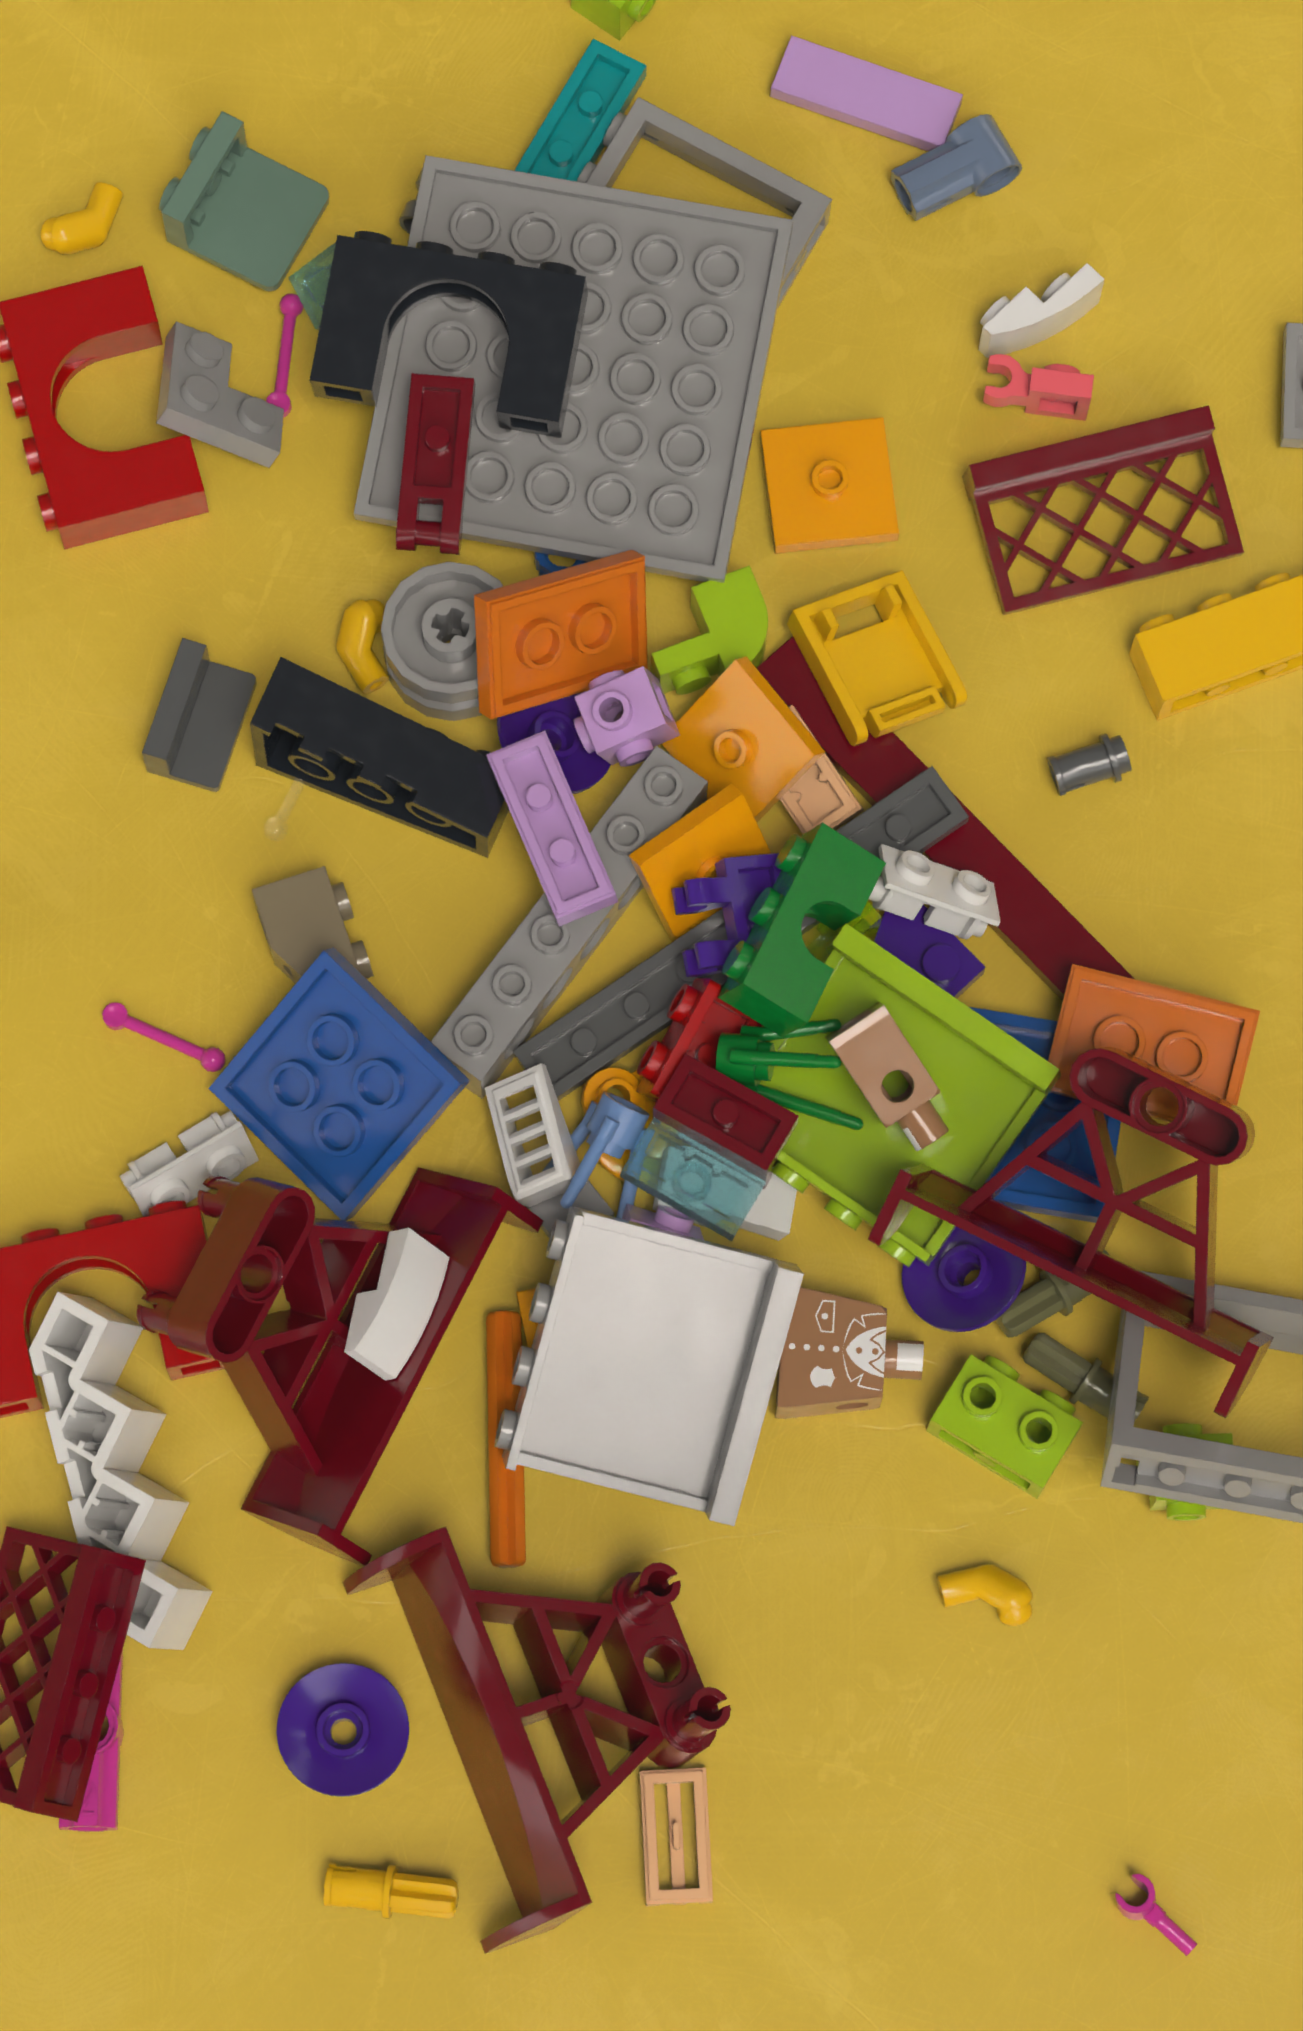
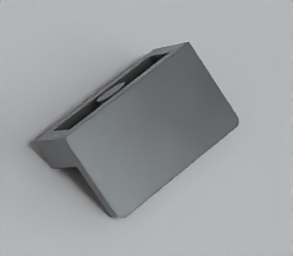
(198, 719)

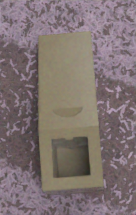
(303, 919)

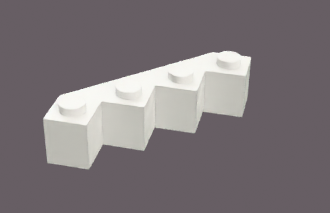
(102, 1443)

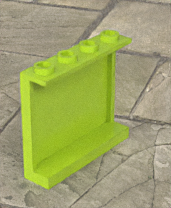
(985, 1096)

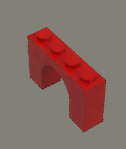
(89, 489)
(149, 1250)

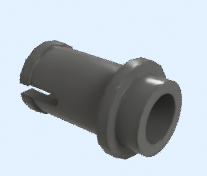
(1090, 764)

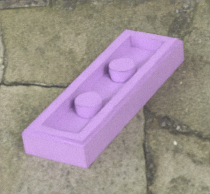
(865, 95)
(552, 828)

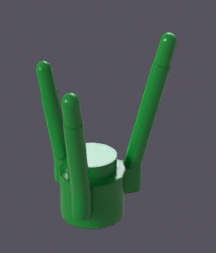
(751, 1060)

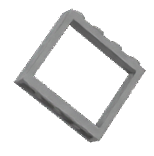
(806, 206)
(1194, 1467)

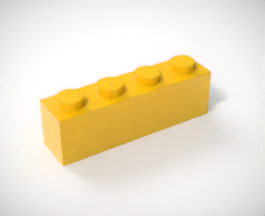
(1221, 646)

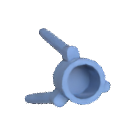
(612, 1127)

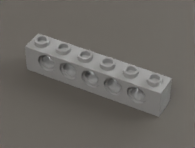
(545, 958)

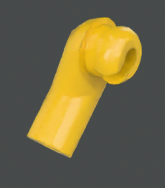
(83, 228)
(355, 640)
(991, 1585)

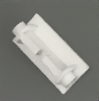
(957, 899)
(212, 1149)

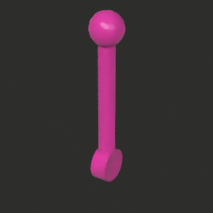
(291, 307)
(117, 1017)

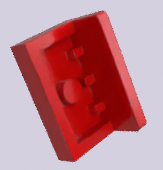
(695, 1030)

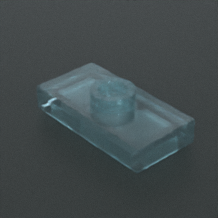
(692, 1179)

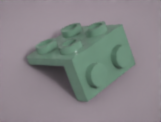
(241, 207)

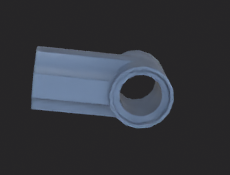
(970, 161)

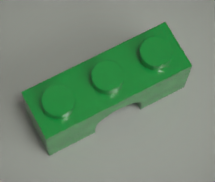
(773, 971)

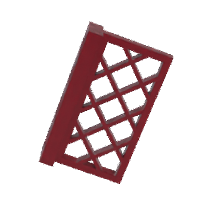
(1092, 458)
(77, 1678)

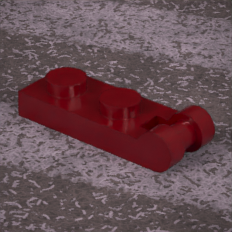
(435, 461)

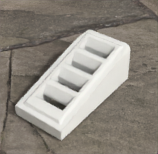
(525, 1187)

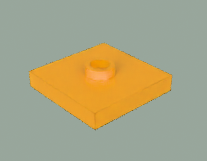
(829, 485)
(744, 738)
(691, 849)

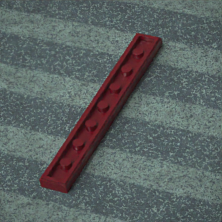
(1030, 916)

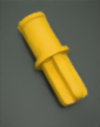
(390, 1891)

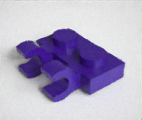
(735, 891)

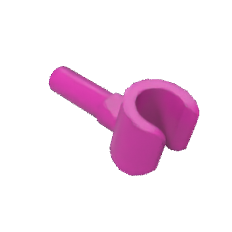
(1155, 1915)

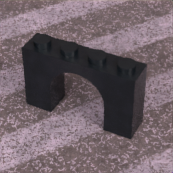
(380, 282)

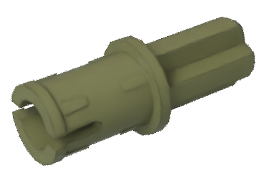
(1039, 1303)
(1085, 1381)

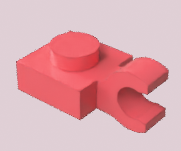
(1050, 391)

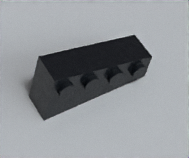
(376, 759)

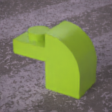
(731, 627)

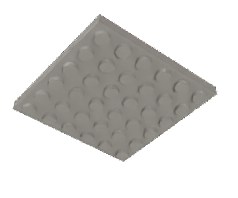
(658, 380)

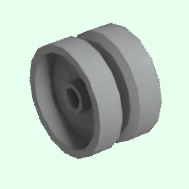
(417, 622)

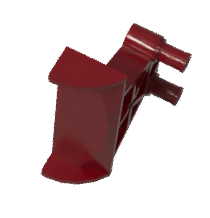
(1117, 1086)
(345, 1411)
(664, 1720)

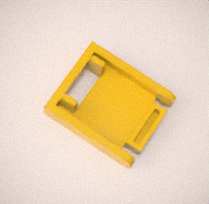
(883, 672)

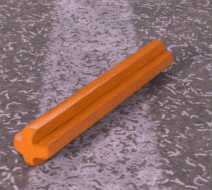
(505, 1485)

